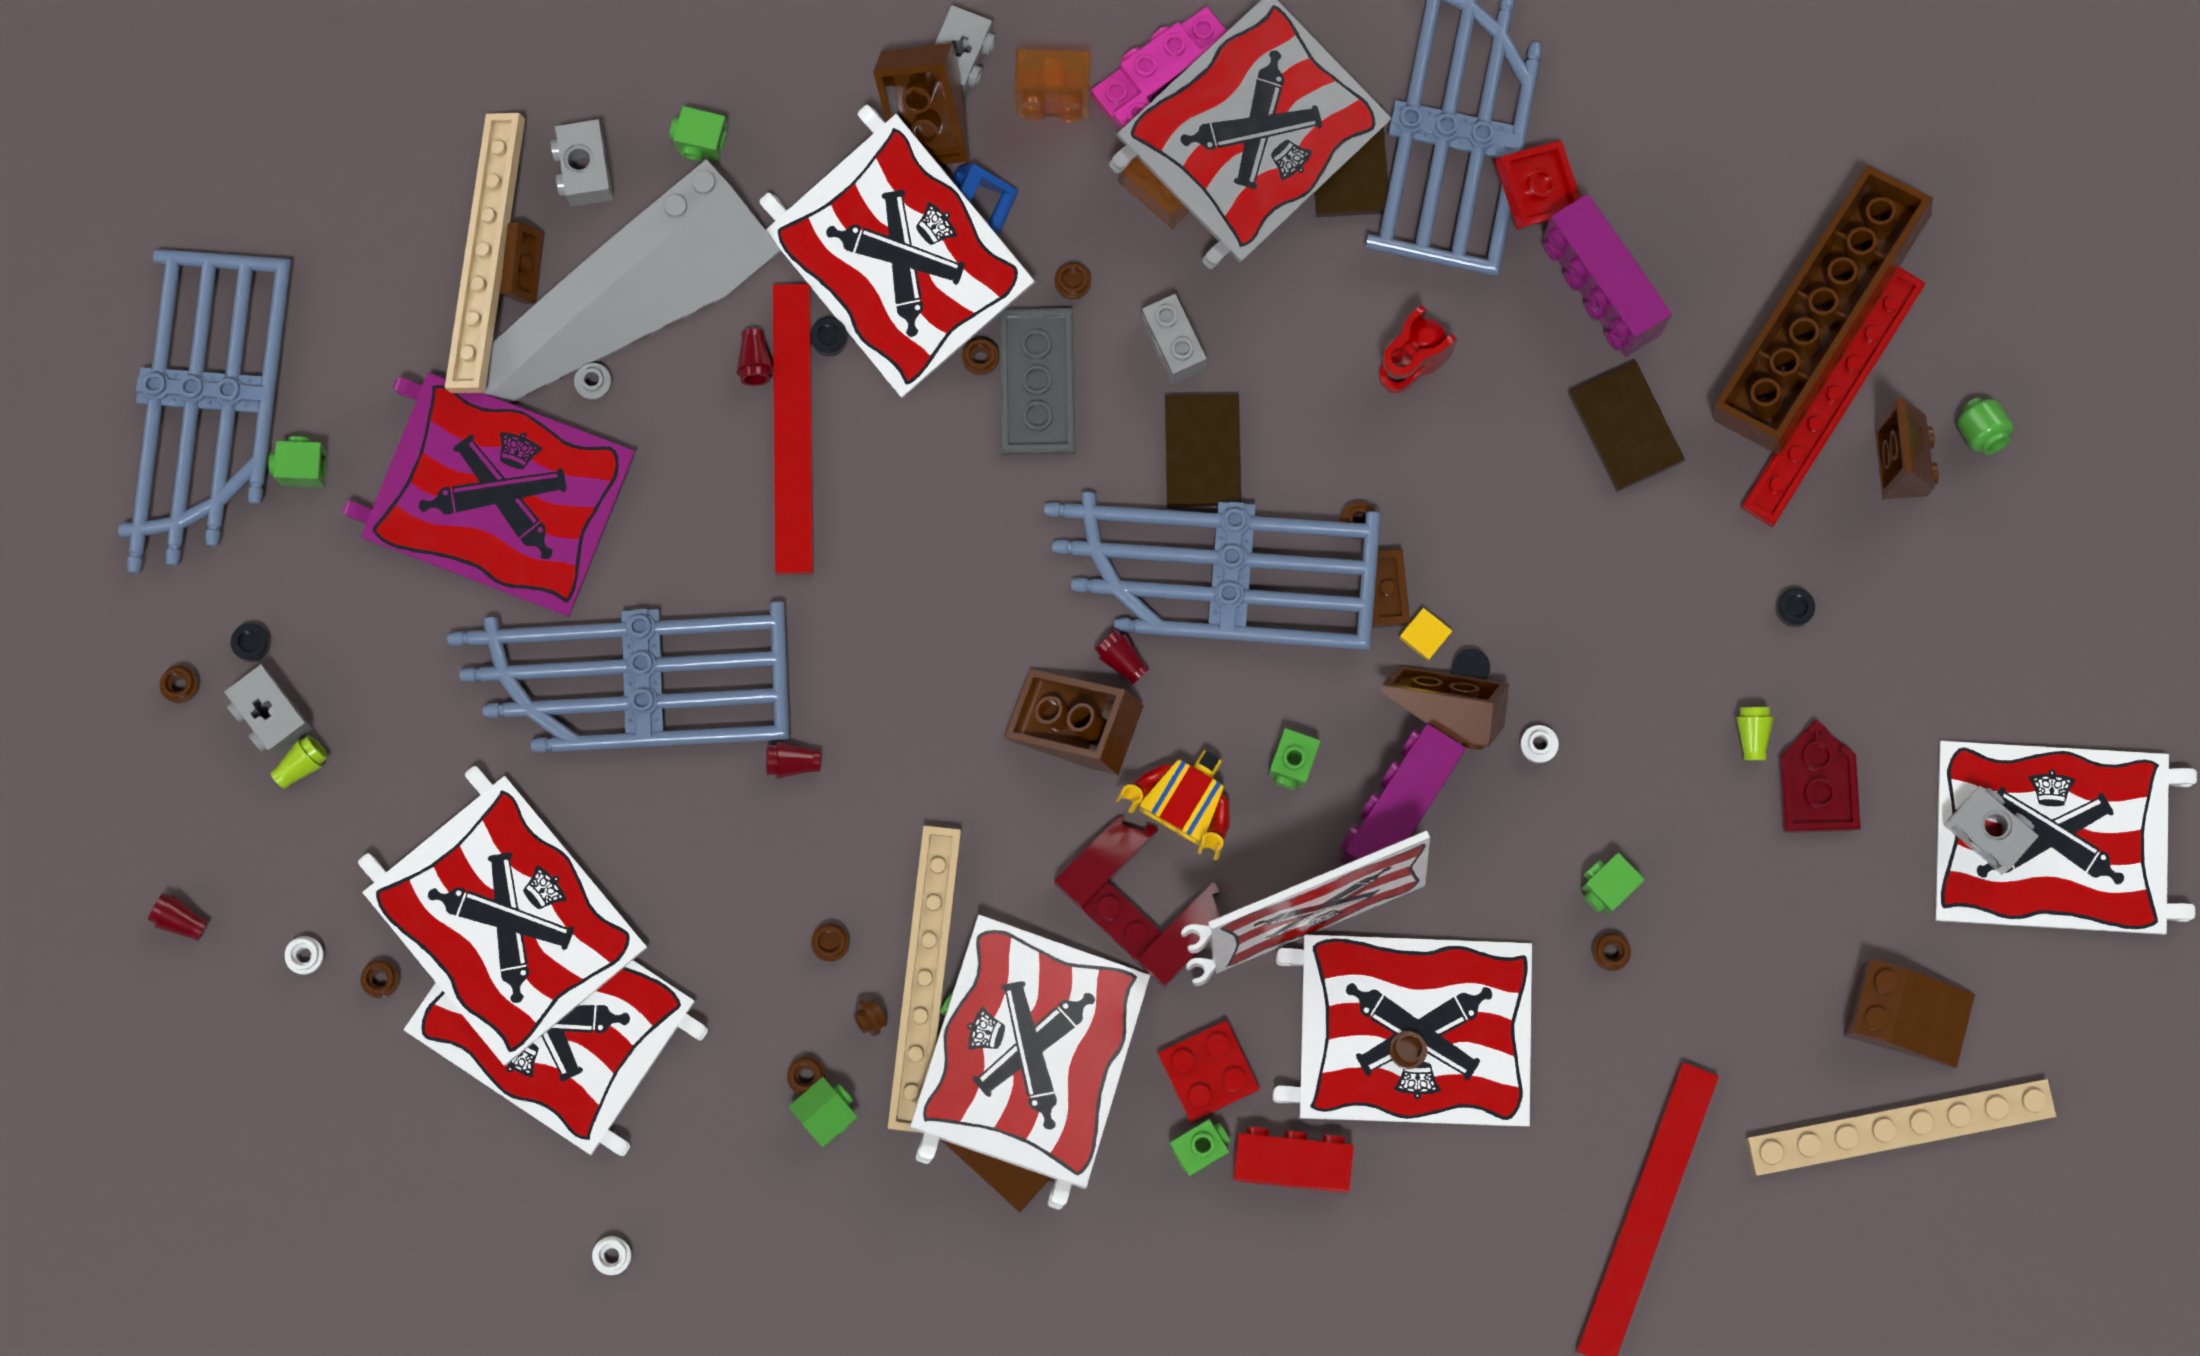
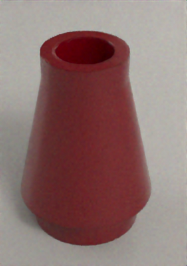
(754, 361)
(1121, 656)
(791, 760)
(176, 917)

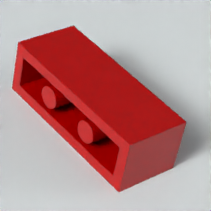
(1293, 1160)

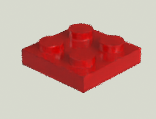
(1537, 183)
(1208, 1071)

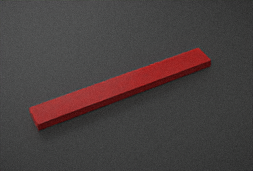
(792, 429)
(1788, 470)
(1647, 1212)

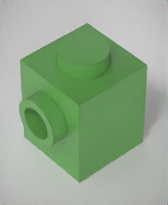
(699, 134)
(299, 463)
(1293, 760)
(1610, 884)
(824, 1111)
(1200, 1147)

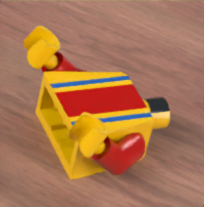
(1184, 800)

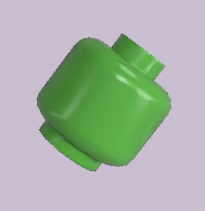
(1985, 426)

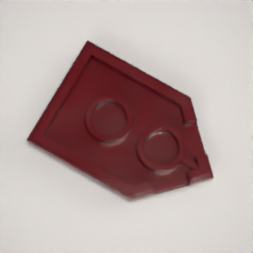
(1819, 784)

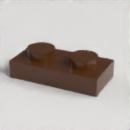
(521, 263)
(1390, 591)

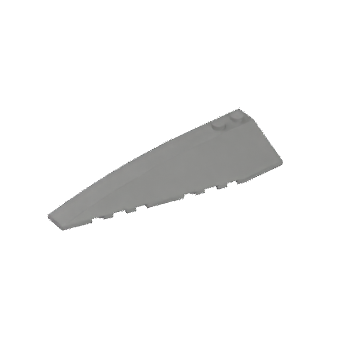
(659, 268)

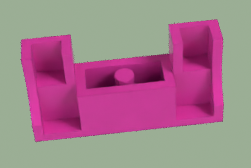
(1155, 66)

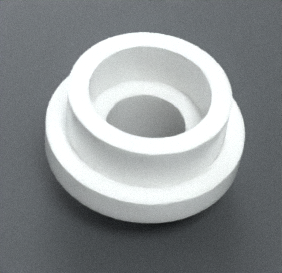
(1533, 754)
(292, 955)
(601, 1249)

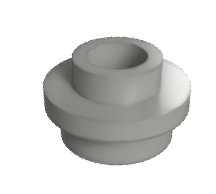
(597, 391)

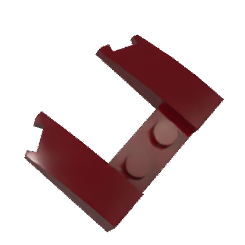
(1089, 889)

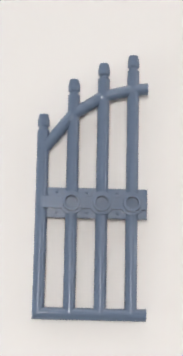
(1458, 132)
(205, 391)
(1231, 571)
(642, 677)

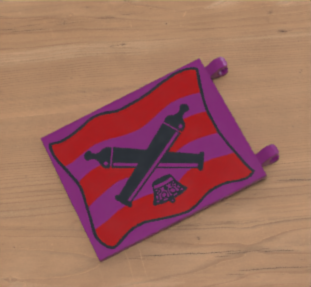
(496, 494)

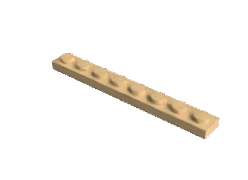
(485, 253)
(924, 970)
(1900, 1127)

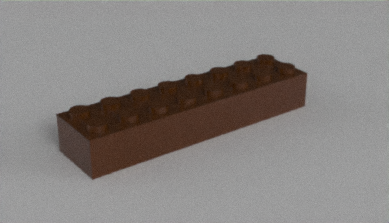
(1823, 309)

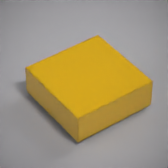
(1425, 634)

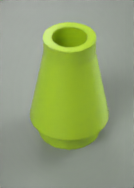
(1754, 731)
(300, 761)

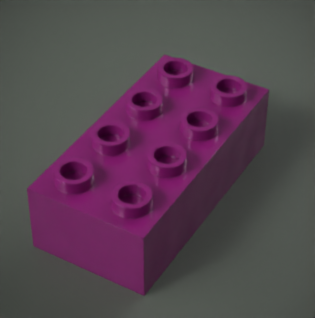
(1605, 276)
(1407, 793)

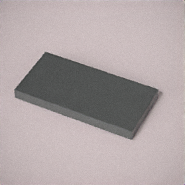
(1037, 381)

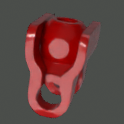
(1419, 349)

